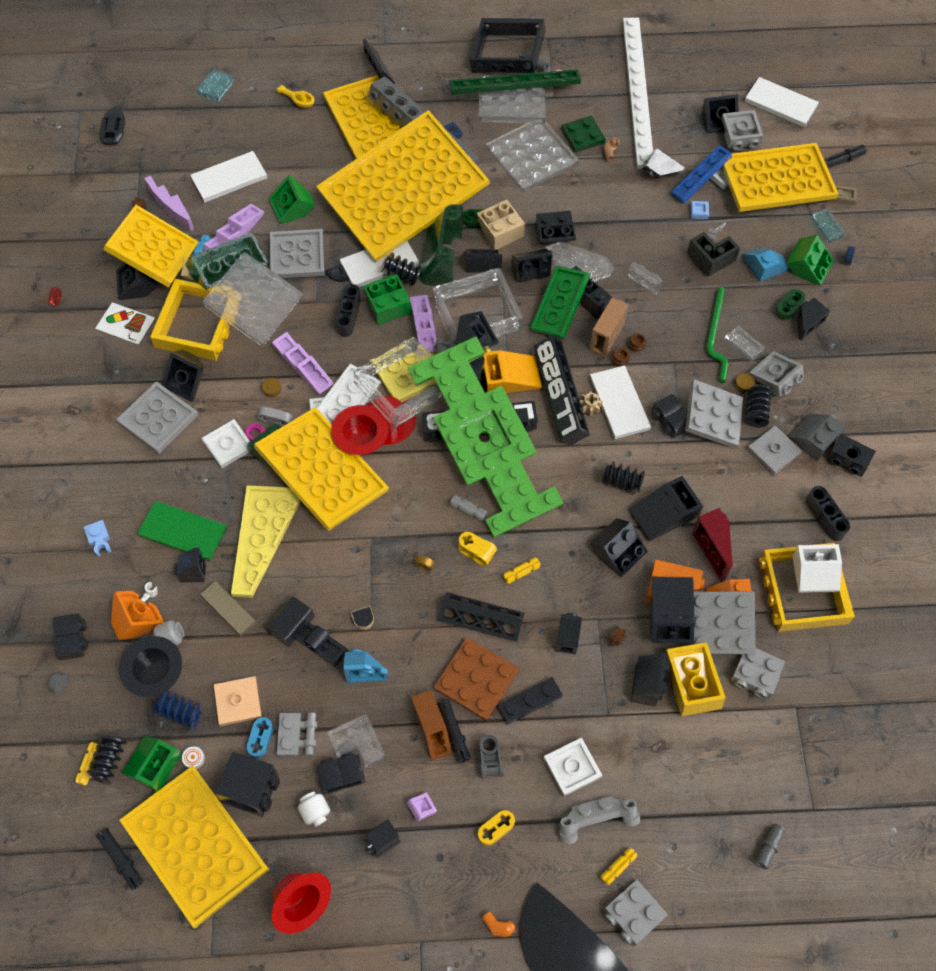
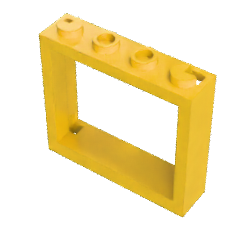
(159, 335)
(841, 598)

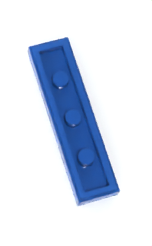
(701, 174)

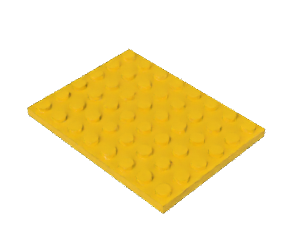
(402, 185)

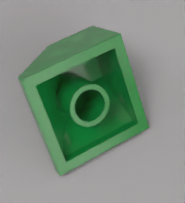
(291, 200)

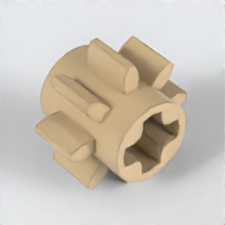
(591, 403)

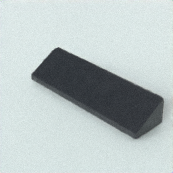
(376, 62)

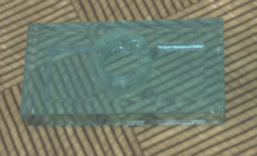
(828, 225)

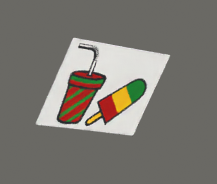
(125, 323)

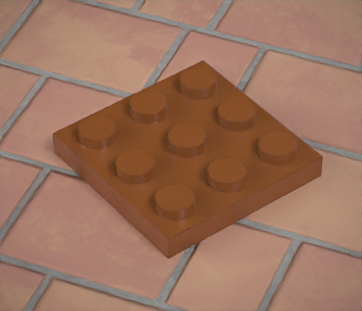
(476, 679)

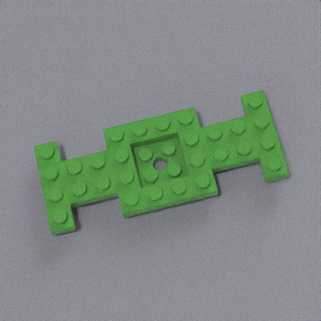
(471, 415)

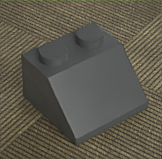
(817, 434)

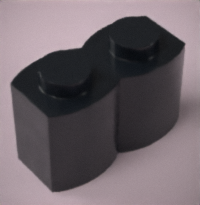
(671, 415)
(69, 636)
(340, 773)
(381, 839)

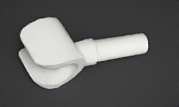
(149, 593)

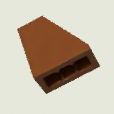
(431, 725)

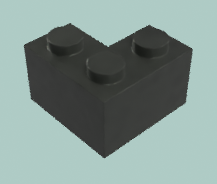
(712, 256)

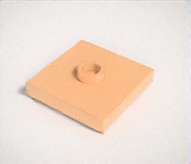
(237, 701)

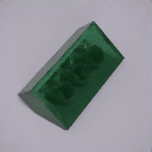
(212, 264)

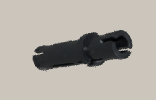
(848, 155)
(456, 740)
(124, 865)

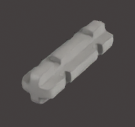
(468, 507)

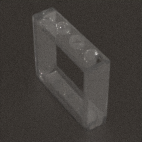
(473, 284)
(411, 407)

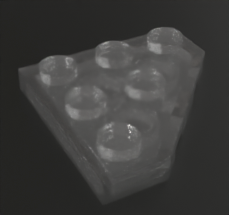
(570, 256)

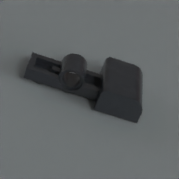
(293, 624)

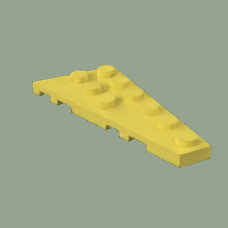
(399, 381)
(263, 525)

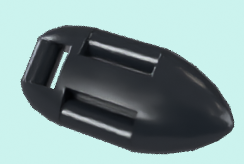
(113, 126)

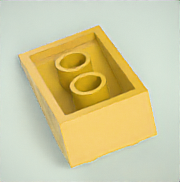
(695, 679)

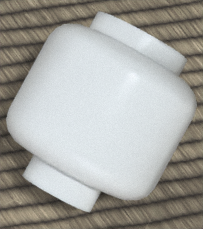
(313, 809)

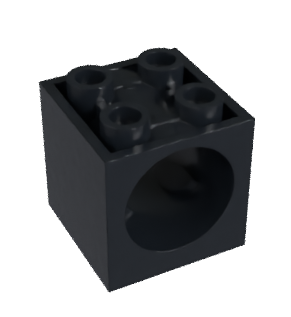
(248, 784)

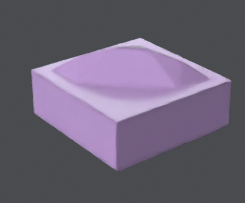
(421, 806)

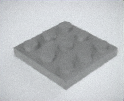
(297, 253)
(714, 414)
(157, 417)
(725, 621)

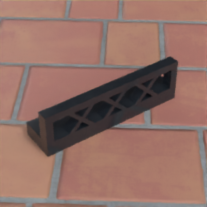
(483, 609)

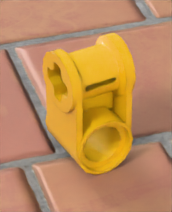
(479, 550)

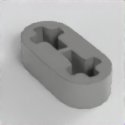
(273, 416)

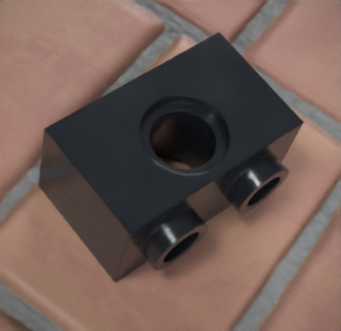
(860, 455)

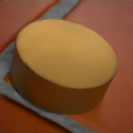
(744, 382)
(271, 387)
(424, 562)

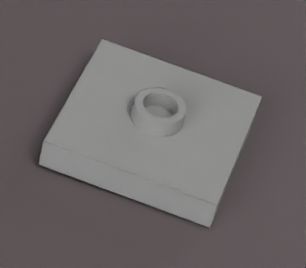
(774, 450)

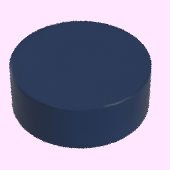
(849, 255)

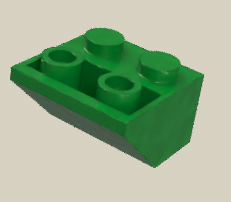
(810, 260)
(387, 299)
(152, 763)

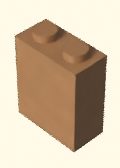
(608, 327)

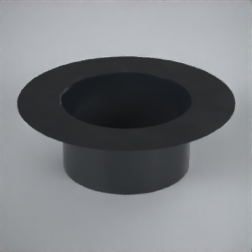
(150, 666)

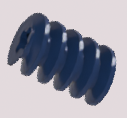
(178, 710)

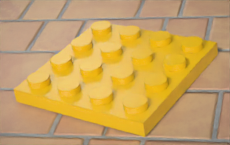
(151, 245)

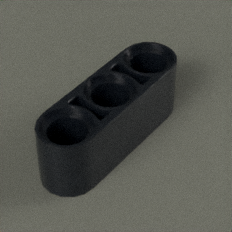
(350, 303)
(827, 504)

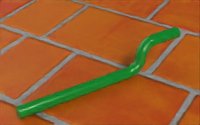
(712, 334)

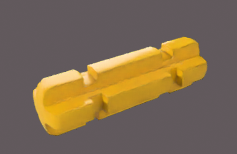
(521, 570)
(81, 777)
(618, 866)

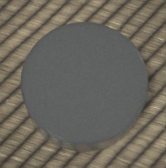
(58, 683)

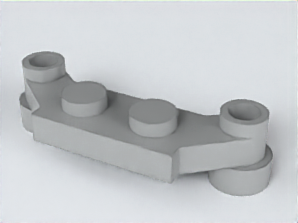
(596, 812)

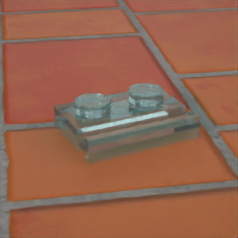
(216, 85)

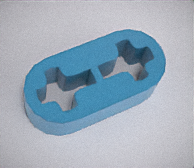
(264, 739)

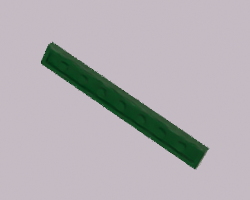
(514, 82)

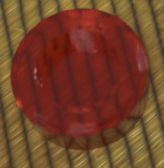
(55, 296)

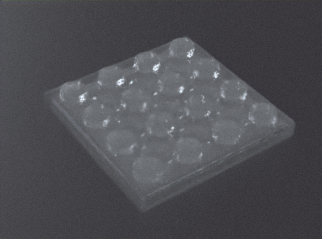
(512, 106)
(532, 154)
(252, 299)

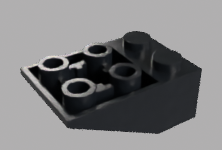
(667, 508)
(672, 610)

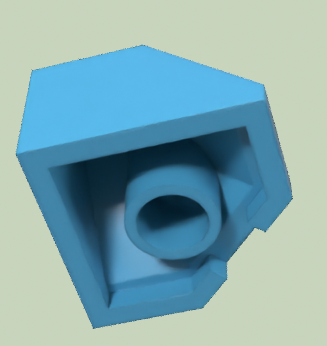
(765, 263)
(362, 667)

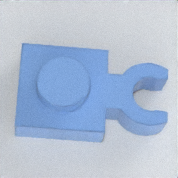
(97, 535)

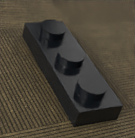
(529, 701)

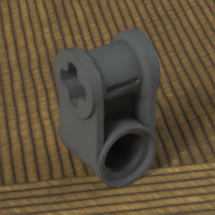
(490, 761)

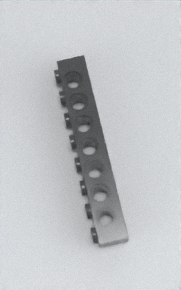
(402, 107)

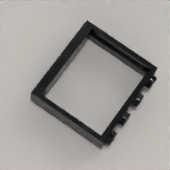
(507, 26)

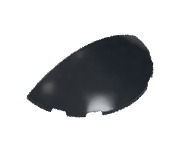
(559, 940)

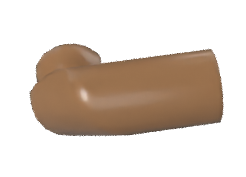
(609, 148)

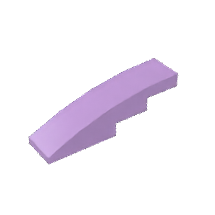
(171, 205)
(237, 226)
(423, 322)
(302, 363)

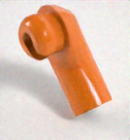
(497, 928)

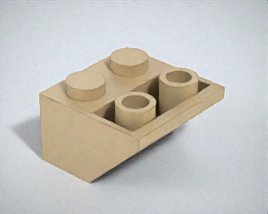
(501, 224)

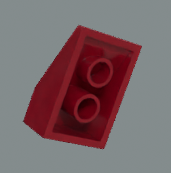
(714, 539)

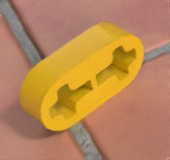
(492, 824)

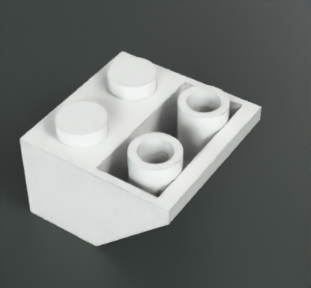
(818, 568)

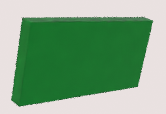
(560, 302)
(182, 530)

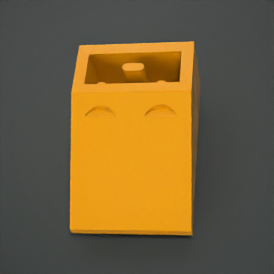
(512, 371)

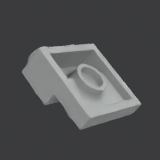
(742, 129)
(778, 373)
(758, 673)
(634, 913)

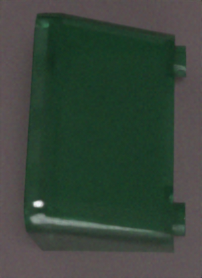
(436, 259)

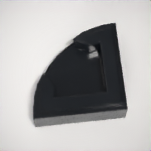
(337, 274)

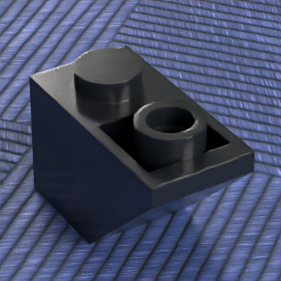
(568, 633)

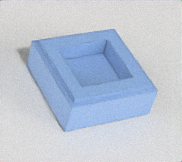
(699, 210)

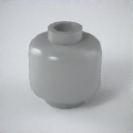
(170, 630)

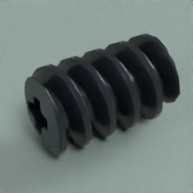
(401, 268)
(758, 406)
(623, 477)
(105, 759)

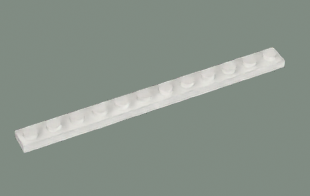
(637, 91)

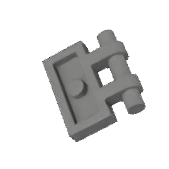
(290, 731)

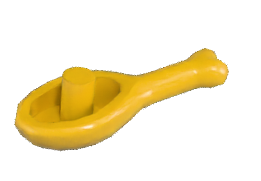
(300, 98)

